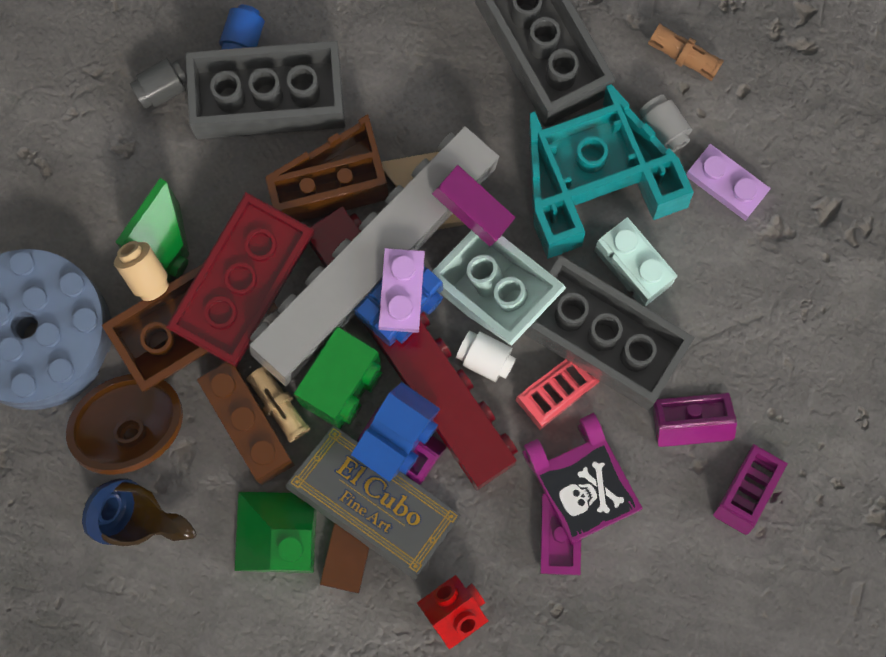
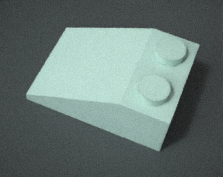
(497, 285)

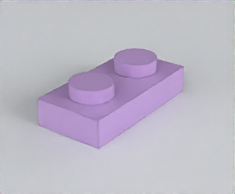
(727, 182)
(401, 290)

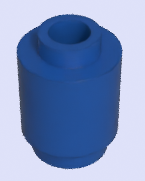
(242, 28)

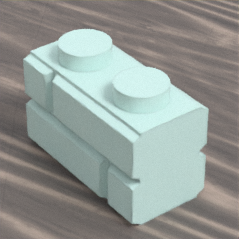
(635, 262)

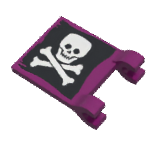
(584, 483)

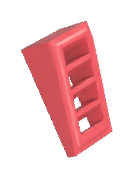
(532, 408)

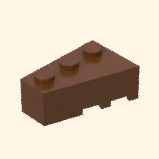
(332, 176)

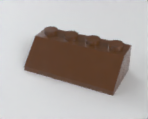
(146, 343)

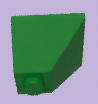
(162, 227)
(275, 533)

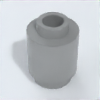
(667, 122)

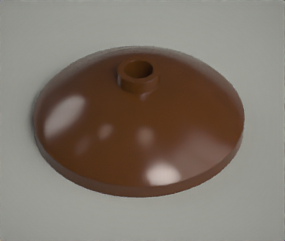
(122, 427)

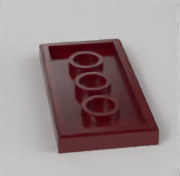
(240, 279)

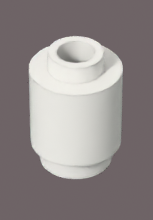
(486, 356)

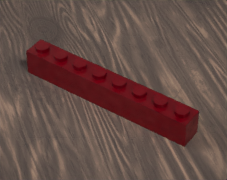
(425, 368)

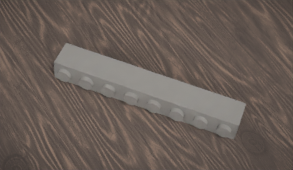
(358, 264)

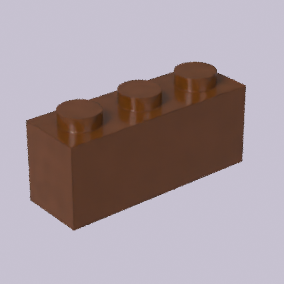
(245, 423)

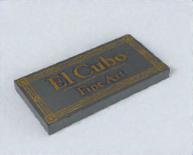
(389, 517)

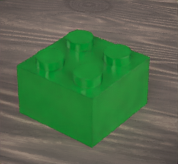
(339, 379)

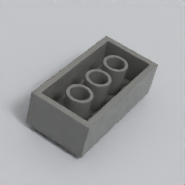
(549, 54)
(265, 90)
(610, 335)

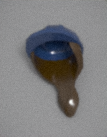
(129, 515)

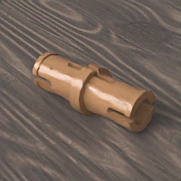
(685, 52)

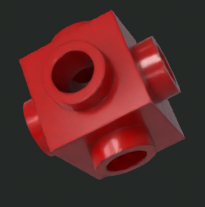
(454, 610)

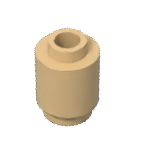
(141, 270)

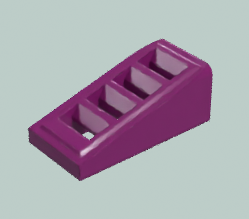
(737, 510)

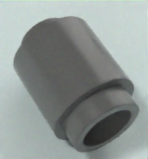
(159, 83)

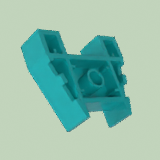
(593, 159)

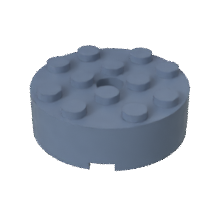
(69, 337)

